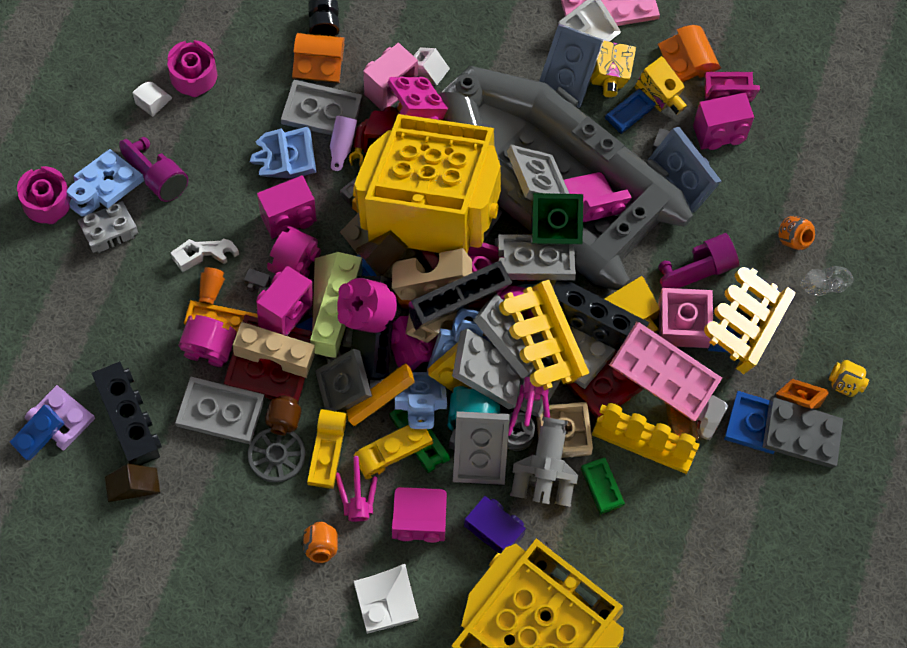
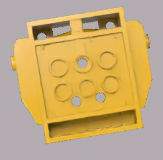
(430, 184)
(518, 592)

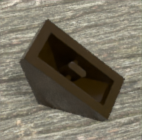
(382, 251)
(132, 482)

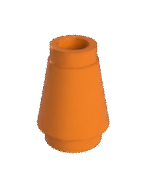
(210, 284)

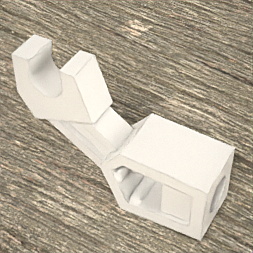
(213, 248)

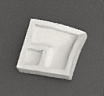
(592, 19)
(386, 599)

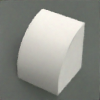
(431, 65)
(151, 98)

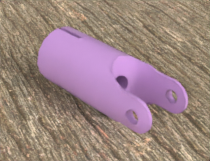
(341, 140)

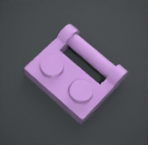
(69, 410)

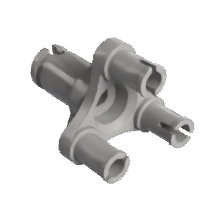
(546, 466)

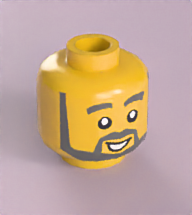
(848, 378)

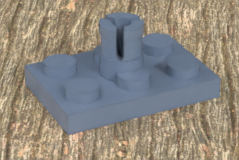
(571, 61)
(686, 168)

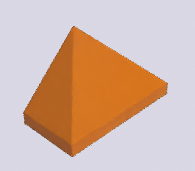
(803, 394)

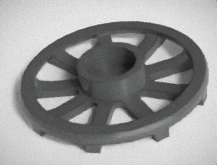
(276, 455)

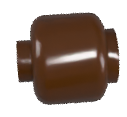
(283, 415)

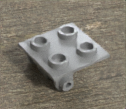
(106, 225)

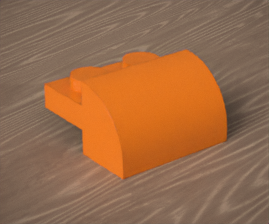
(689, 53)
(318, 57)

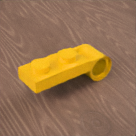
(327, 448)
(391, 448)

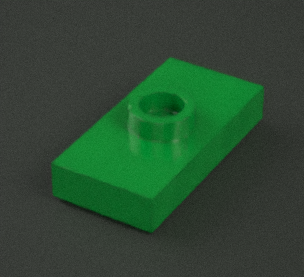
(602, 485)

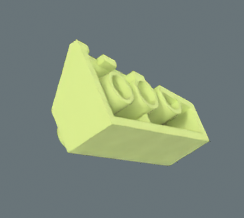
(329, 275)

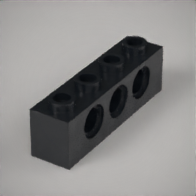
(594, 314)
(108, 381)

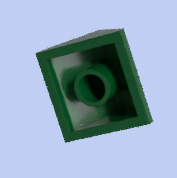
(557, 218)

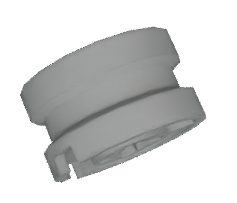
(525, 437)

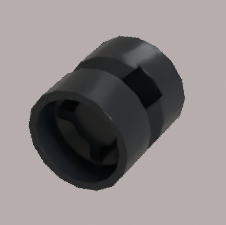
(323, 17)

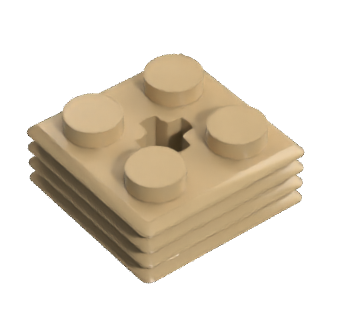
(579, 439)

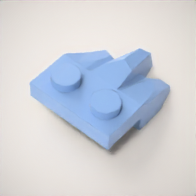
(285, 153)

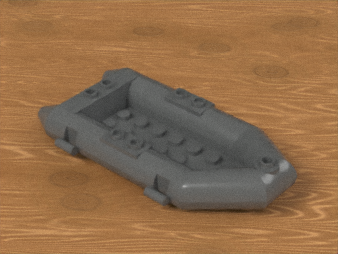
(549, 122)

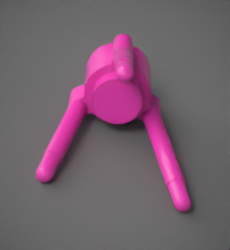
(531, 394)
(358, 508)

